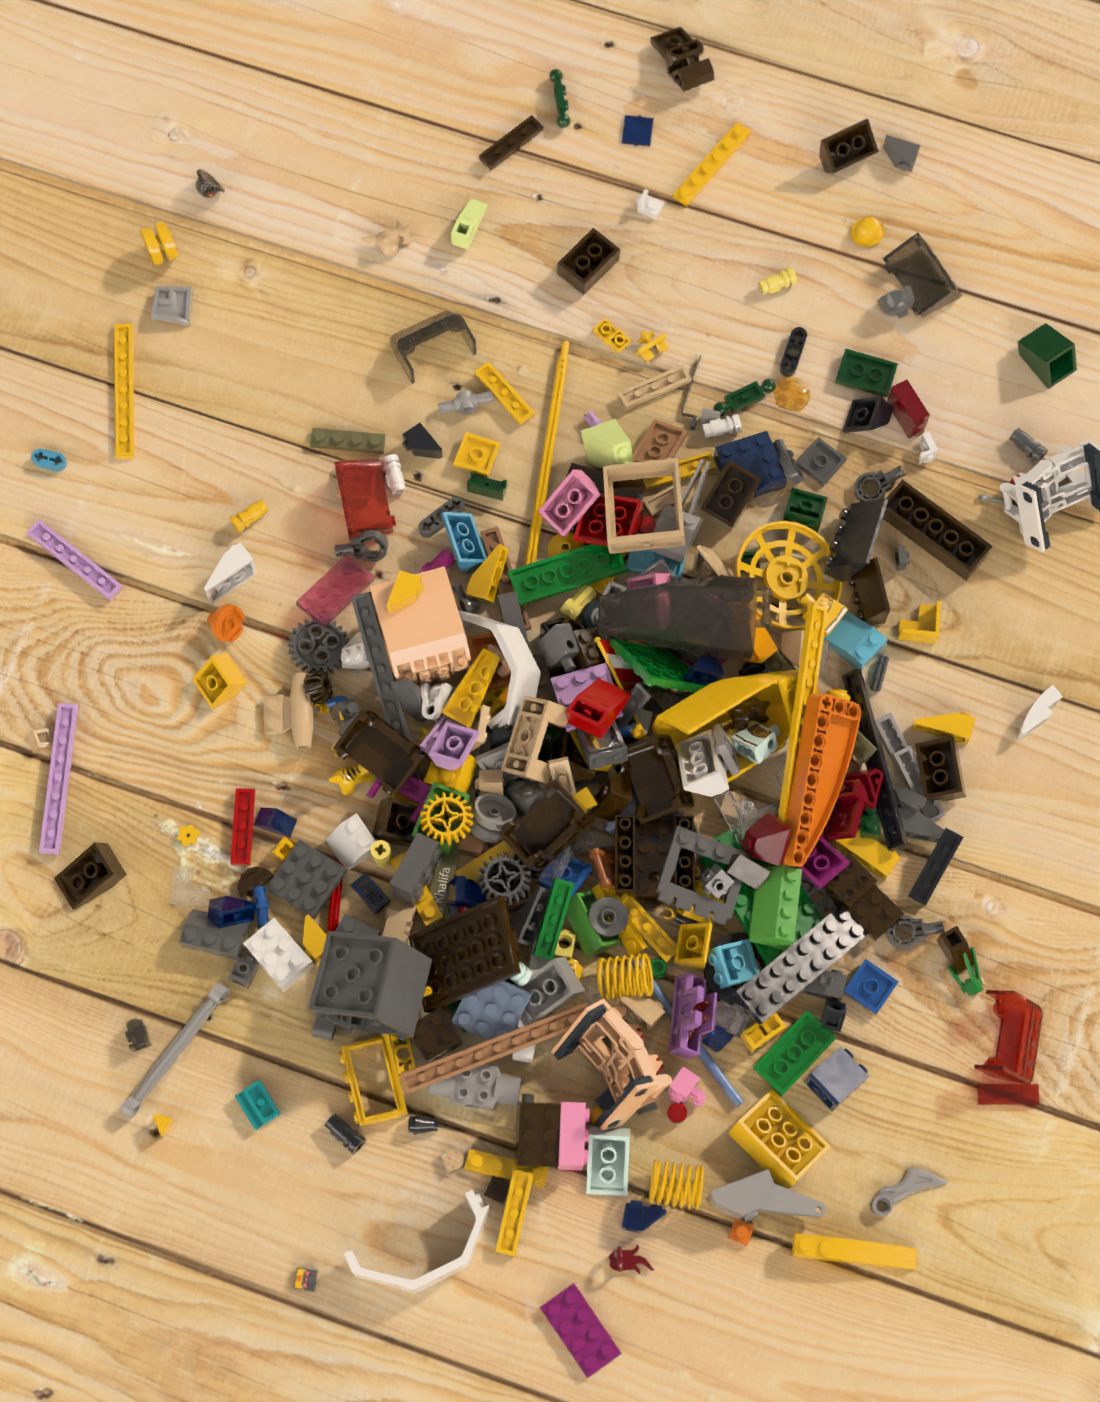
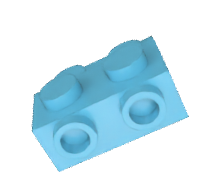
(733, 963)

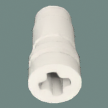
(720, 427)
(393, 474)

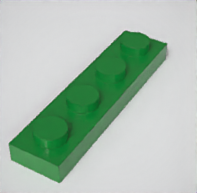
(553, 919)

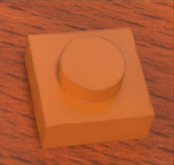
(741, 1231)

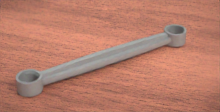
(179, 1044)

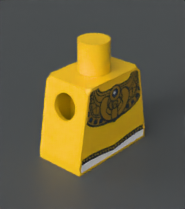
(834, 613)

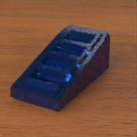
(717, 1039)

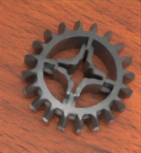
(511, 877)

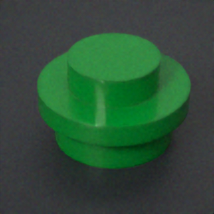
(659, 968)

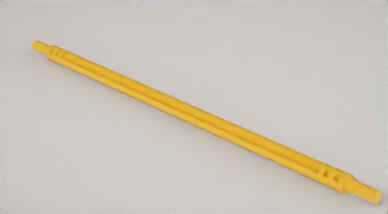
(547, 455)

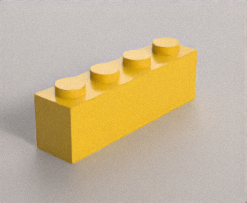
(869, 854)

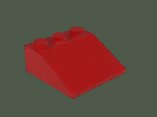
(592, 525)

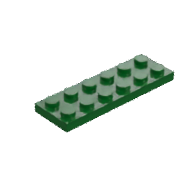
(565, 573)

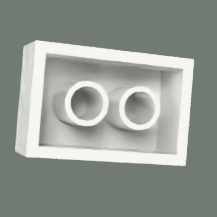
(278, 954)

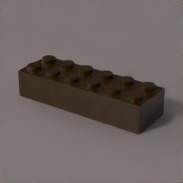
(935, 530)

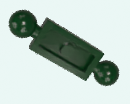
(563, 119)
(745, 396)

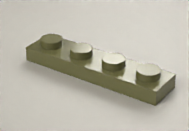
(347, 440)

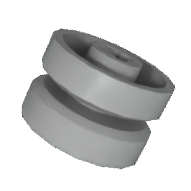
(489, 816)

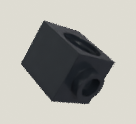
(833, 1015)

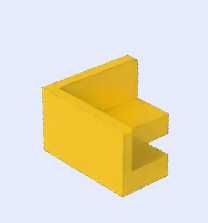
(924, 629)

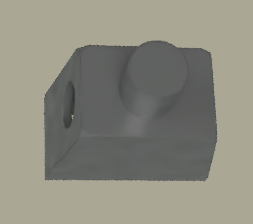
(559, 647)

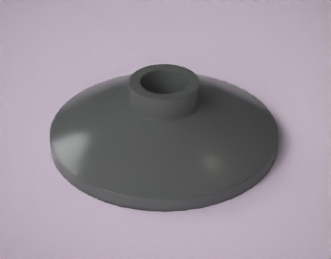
(612, 908)

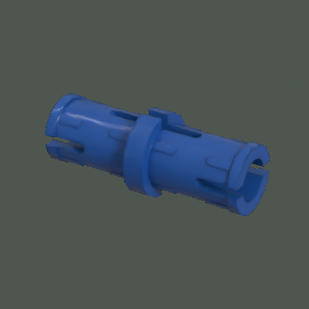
(261, 906)

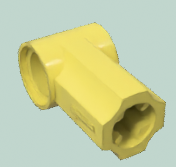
(574, 606)

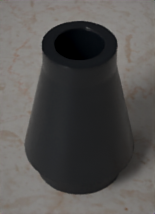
(420, 1124)

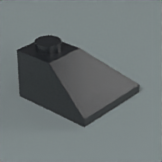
(868, 414)

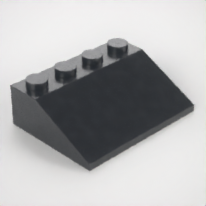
(854, 538)

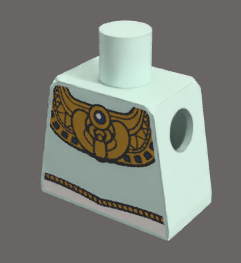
(756, 742)

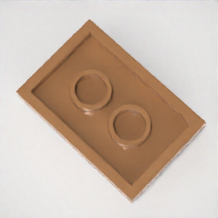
(660, 442)

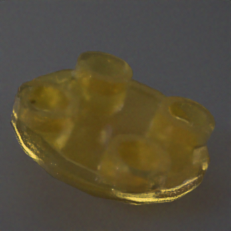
(792, 394)

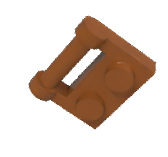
(605, 866)

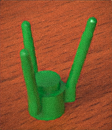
(974, 983)

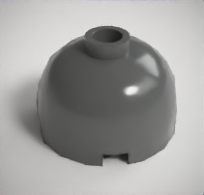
(897, 302)

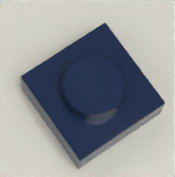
(605, 1100)

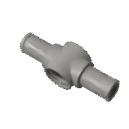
(465, 402)

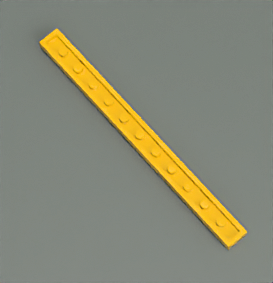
(806, 686)

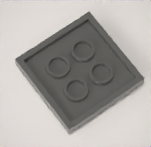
(306, 879)

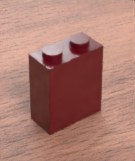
(908, 409)

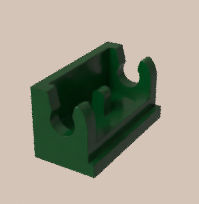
(486, 486)

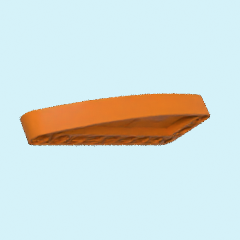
(820, 770)

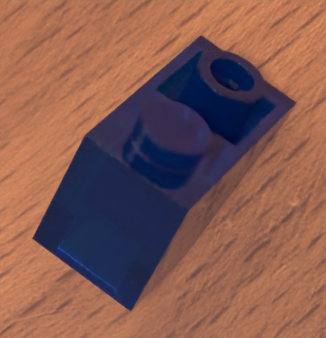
(639, 1217)

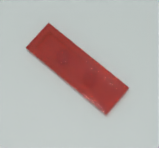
(1008, 1094)

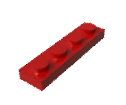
(243, 827)

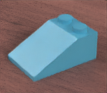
(856, 641)

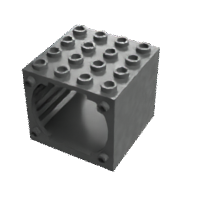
(370, 984)

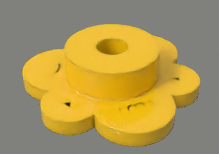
(184, 832)

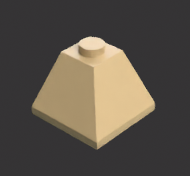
(643, 1011)

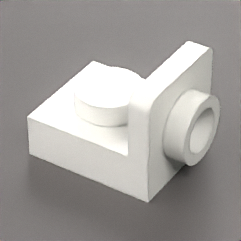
(648, 205)
(928, 448)

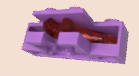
(691, 1015)

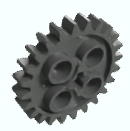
(304, 637)

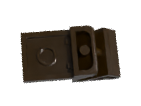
(683, 58)
(863, 899)

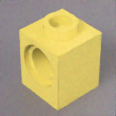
(565, 935)

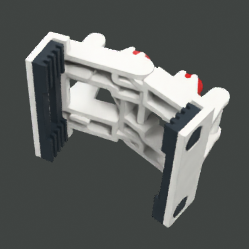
(1040, 495)

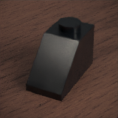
(421, 442)

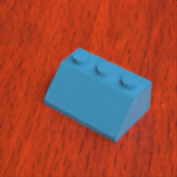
(464, 540)

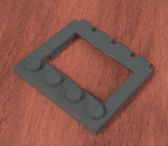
(686, 898)

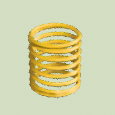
(640, 981)
(683, 1196)

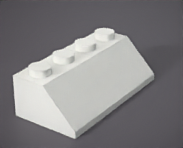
(701, 766)

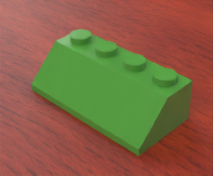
(776, 908)

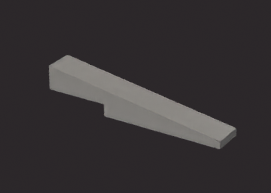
(905, 762)

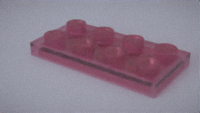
(334, 590)

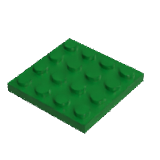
(655, 665)

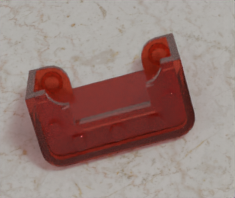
(364, 496)

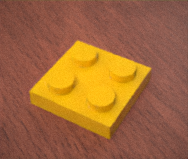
(477, 454)

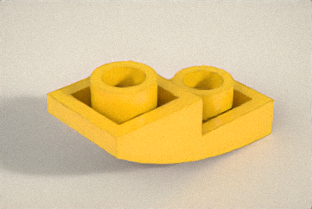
(611, 336)

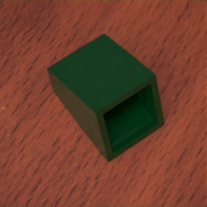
(1048, 354)

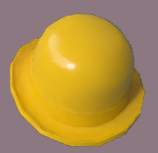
(867, 231)

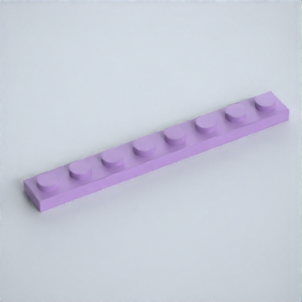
(58, 779)

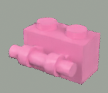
(684, 1087)

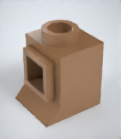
(472, 846)

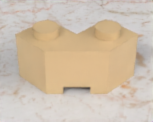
(399, 920)

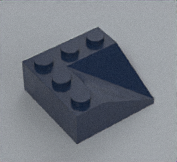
(757, 456)

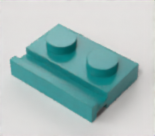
(257, 1105)

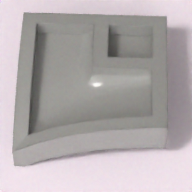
(172, 304)

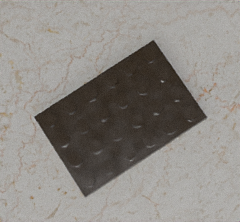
(467, 953)

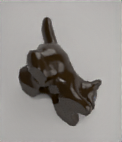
(748, 711)

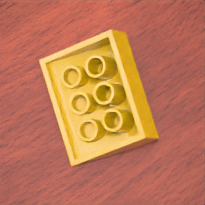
(779, 1139)

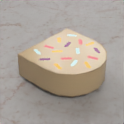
(452, 1160)

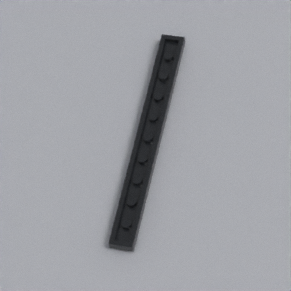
(886, 802)

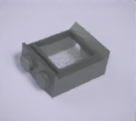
(602, 751)

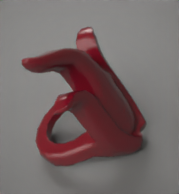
(624, 1260)

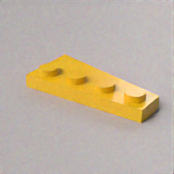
(469, 694)

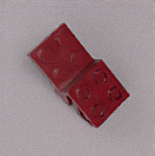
(857, 793)

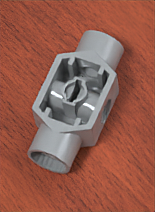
(479, 1088)

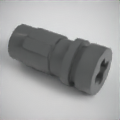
(1028, 445)

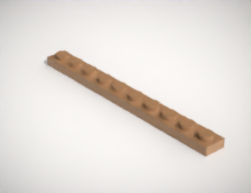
(490, 1049)

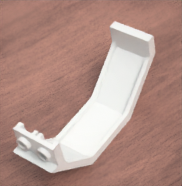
(524, 670)
(439, 1274)

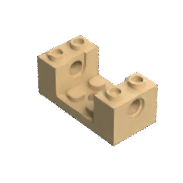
(523, 753)

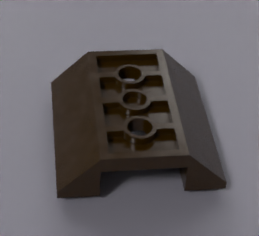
(638, 858)

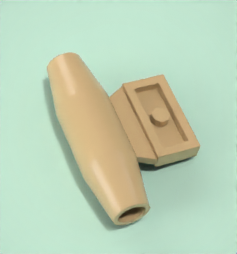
(291, 713)

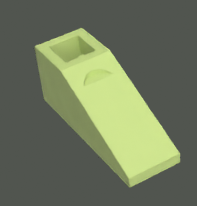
(468, 223)

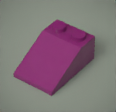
(823, 864)

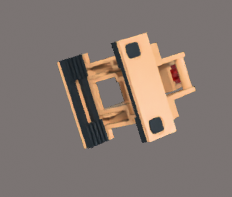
(627, 1050)

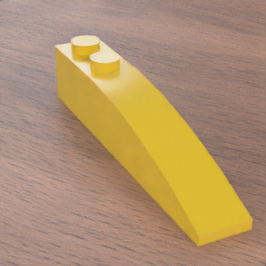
(853, 1251)

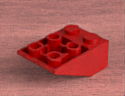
(597, 707)

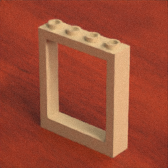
(641, 470)

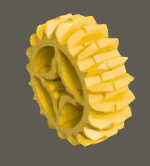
(454, 818)

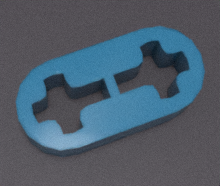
(48, 461)

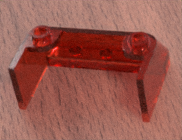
(1017, 1038)

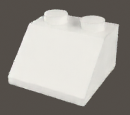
(354, 654)
(351, 842)

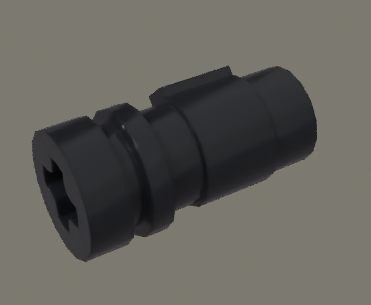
(343, 1132)

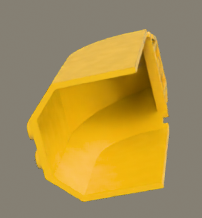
(710, 705)

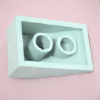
(608, 1161)

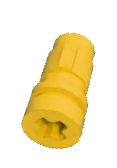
(248, 515)

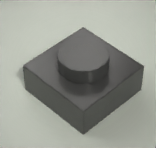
(902, 558)

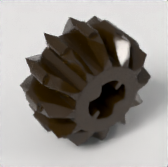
(318, 686)

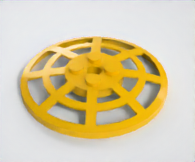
(790, 566)

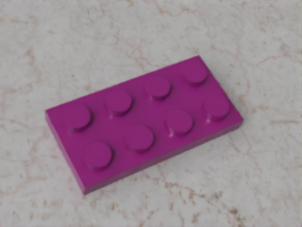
(580, 1330)

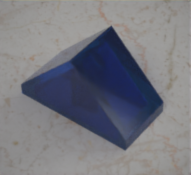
(275, 821)

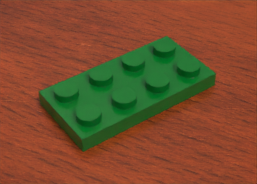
(794, 1053)

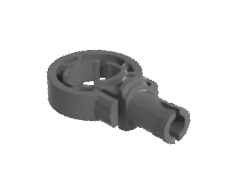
(787, 462)
(876, 478)
(360, 550)
(918, 936)

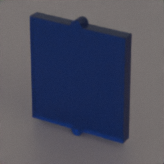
(637, 130)

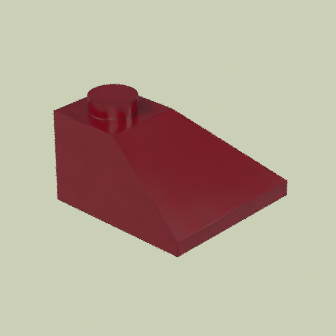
(767, 840)

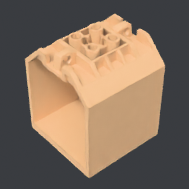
(426, 636)

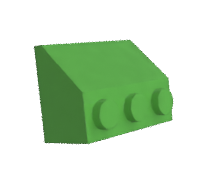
(439, 789)
(578, 916)

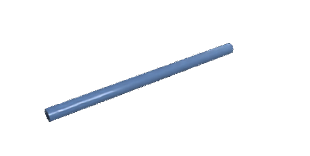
(704, 1055)

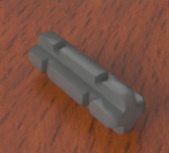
(879, 673)

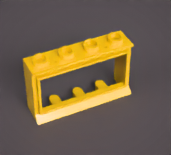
(354, 1094)

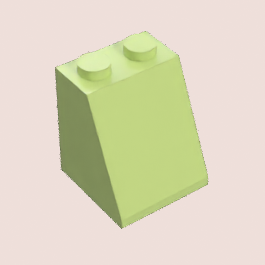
(607, 444)

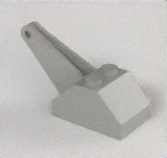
(692, 522)
(759, 1194)

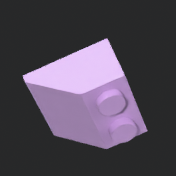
(453, 746)

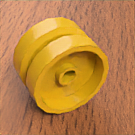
(160, 243)

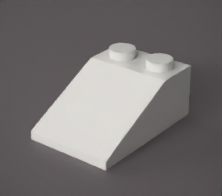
(232, 571)

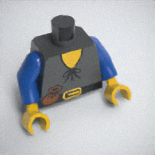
(342, 710)

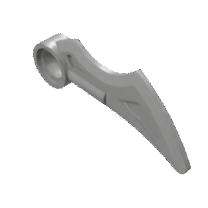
(914, 1181)

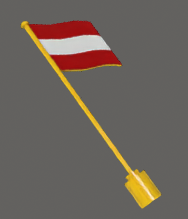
(621, 672)

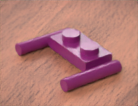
(413, 789)

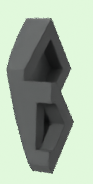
(909, 799)

